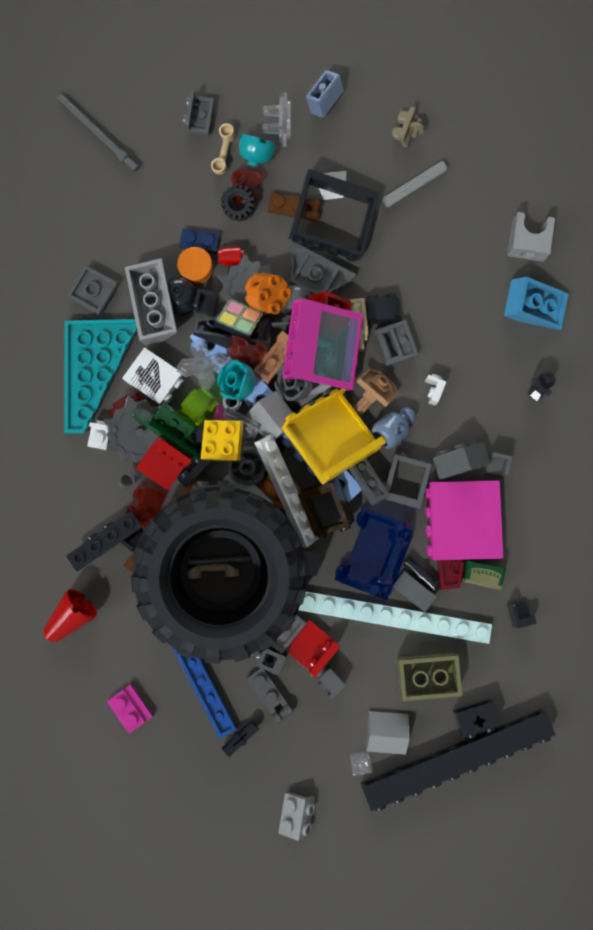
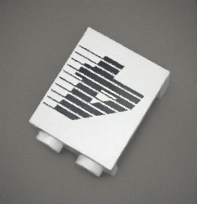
(153, 377)

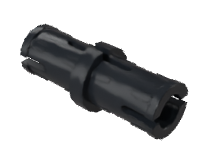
(421, 573)
(230, 747)

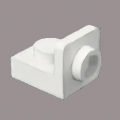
(435, 392)
(98, 435)

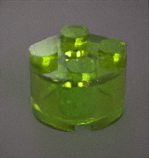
(198, 404)

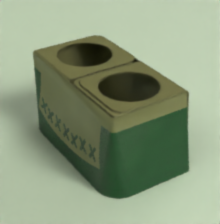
(483, 575)

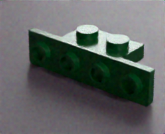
(170, 426)

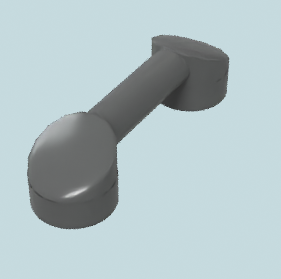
(127, 480)

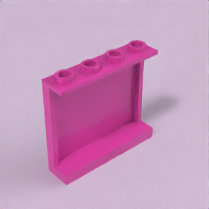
(464, 520)

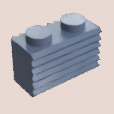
(324, 93)

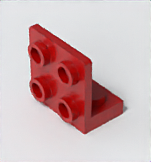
(162, 463)
(312, 648)

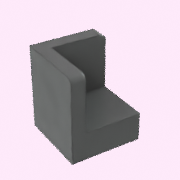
(499, 464)

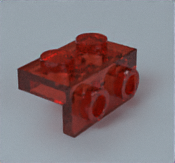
(145, 504)

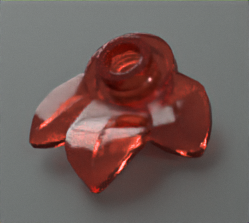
(250, 180)

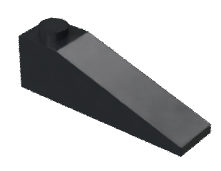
(205, 329)

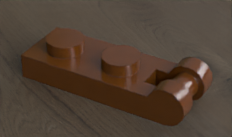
(287, 205)

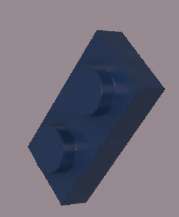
(202, 239)

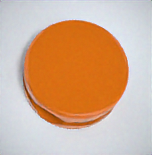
(195, 265)

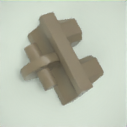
(411, 126)

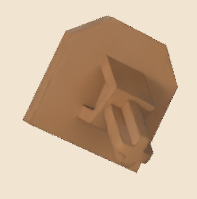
(377, 388)

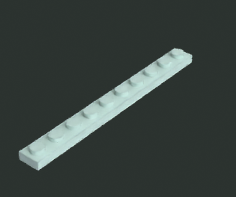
(396, 617)

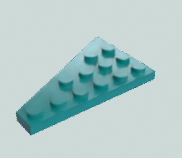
(91, 361)

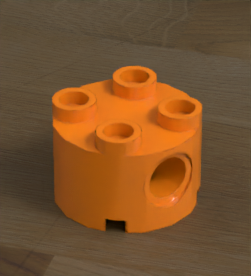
(267, 292)

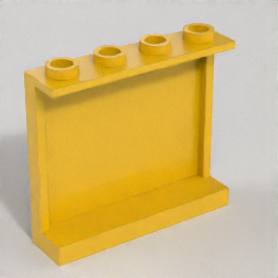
(331, 436)

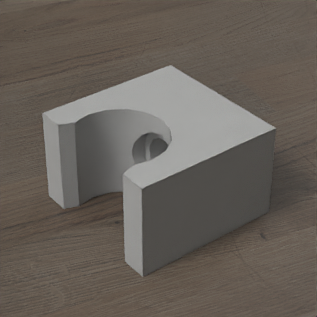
(529, 245)

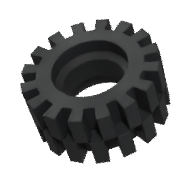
(249, 202)

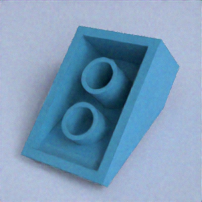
(536, 303)

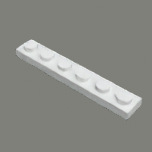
(285, 488)

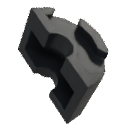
(383, 309)

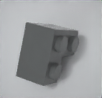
(462, 459)

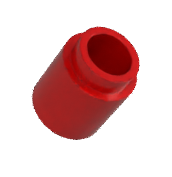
(230, 255)

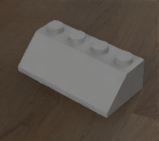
(151, 301)

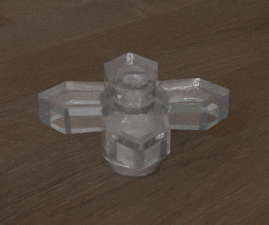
(202, 365)

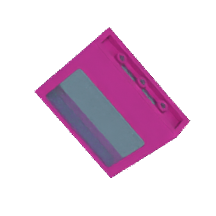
(322, 344)

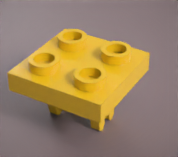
(222, 440)

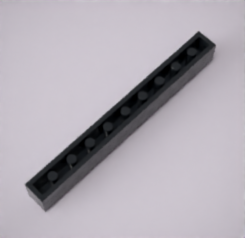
(457, 759)

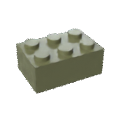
(429, 677)

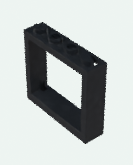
(344, 189)

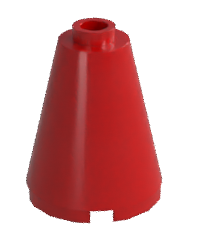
(69, 616)

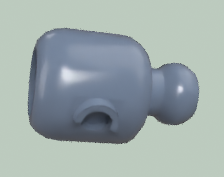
(394, 427)

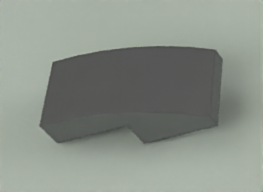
(415, 591)

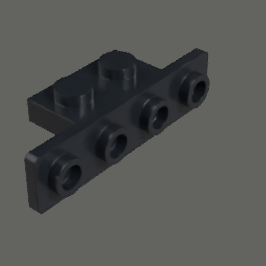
(104, 541)

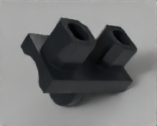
(540, 386)

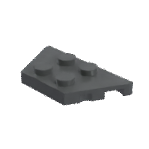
(316, 271)

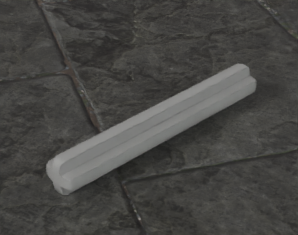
(414, 184)

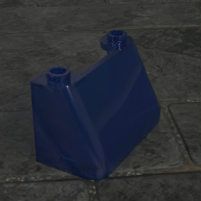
(376, 554)

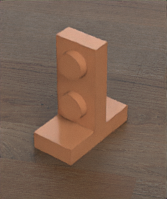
(273, 359)

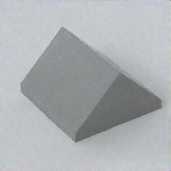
(271, 414)
(388, 732)

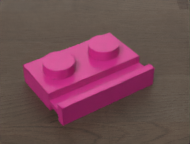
(130, 708)

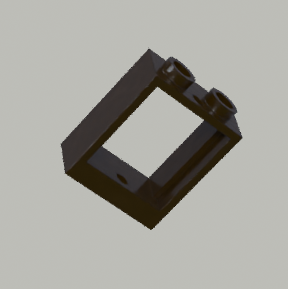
(340, 500)

